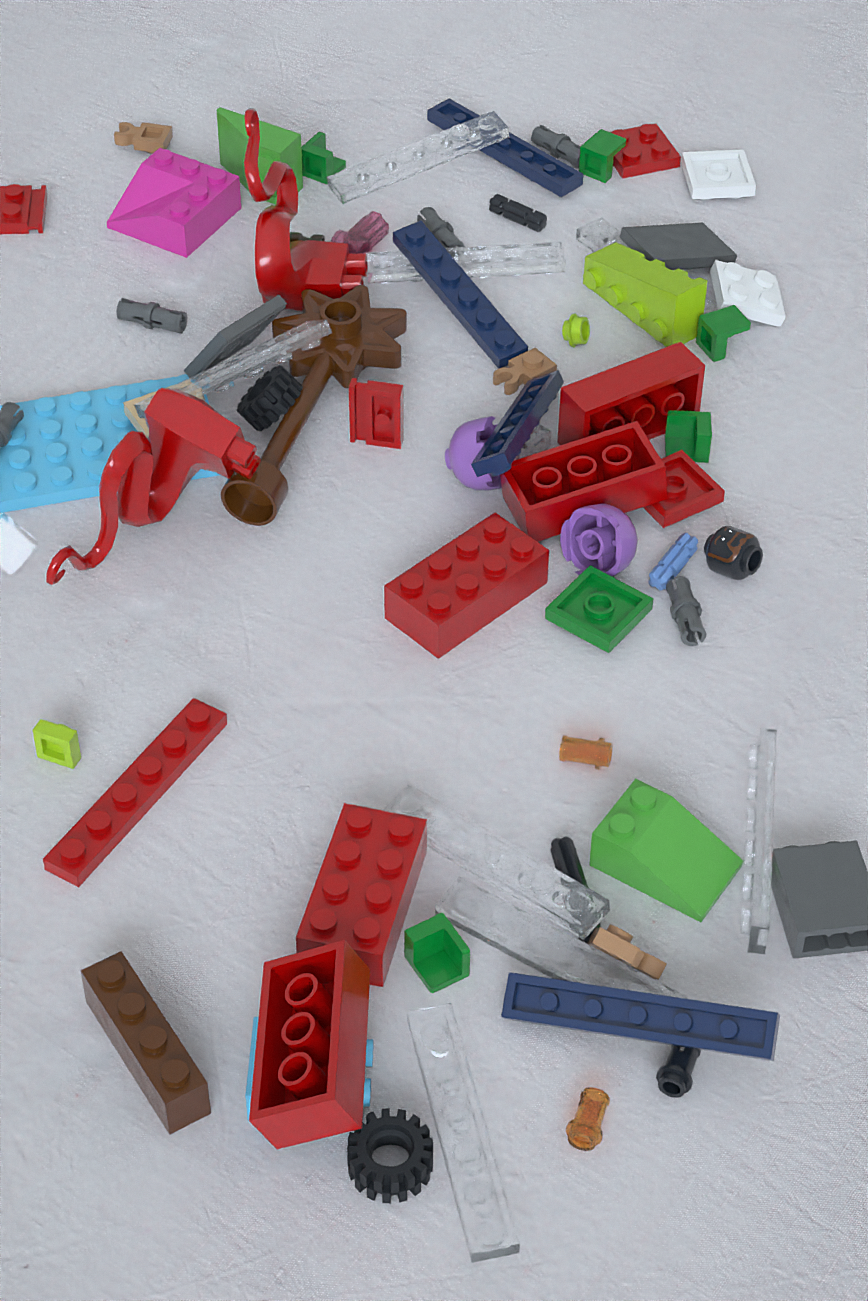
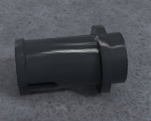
(675, 1077)

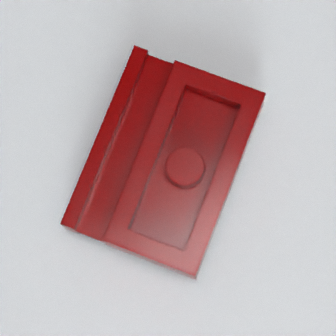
(22, 209)
(376, 413)

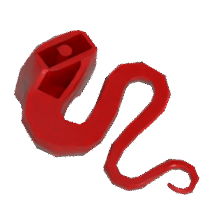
(292, 266)
(156, 469)

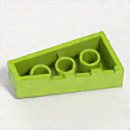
(647, 292)

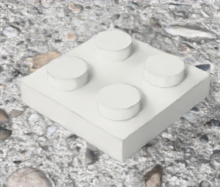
(718, 174)
(749, 290)

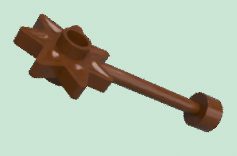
(358, 340)

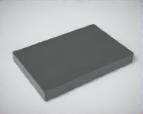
(678, 245)
(236, 336)

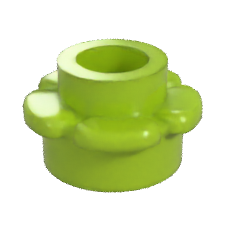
(576, 330)

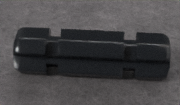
(518, 212)

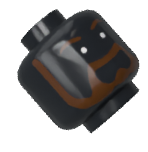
(733, 553)

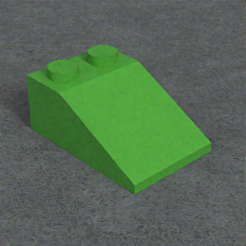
(274, 145)
(663, 851)

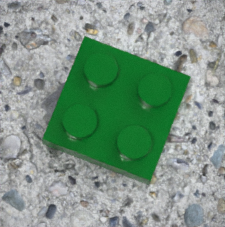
(599, 609)

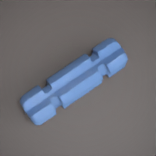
(673, 561)

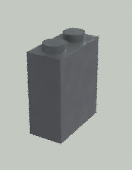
(822, 897)

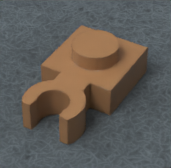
(146, 138)
(522, 369)
(618, 945)

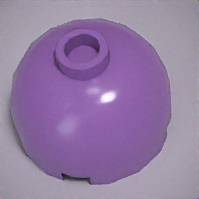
(463, 449)
(599, 538)

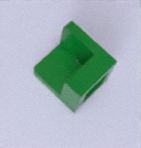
(598, 154)
(319, 162)
(716, 328)
(689, 432)
(437, 953)

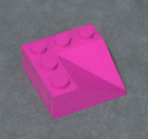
(176, 202)

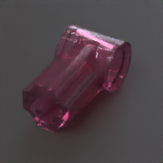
(363, 234)

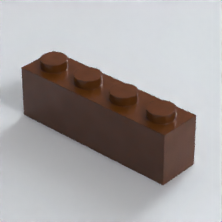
(146, 1042)

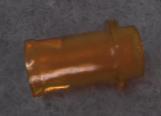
(586, 751)
(585, 1129)

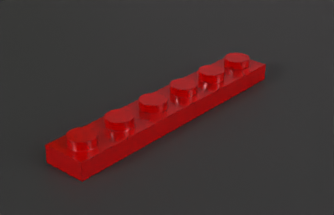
(134, 792)

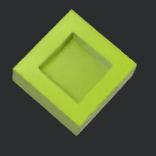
(57, 743)

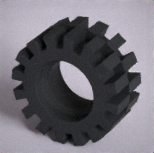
(269, 398)
(390, 1179)

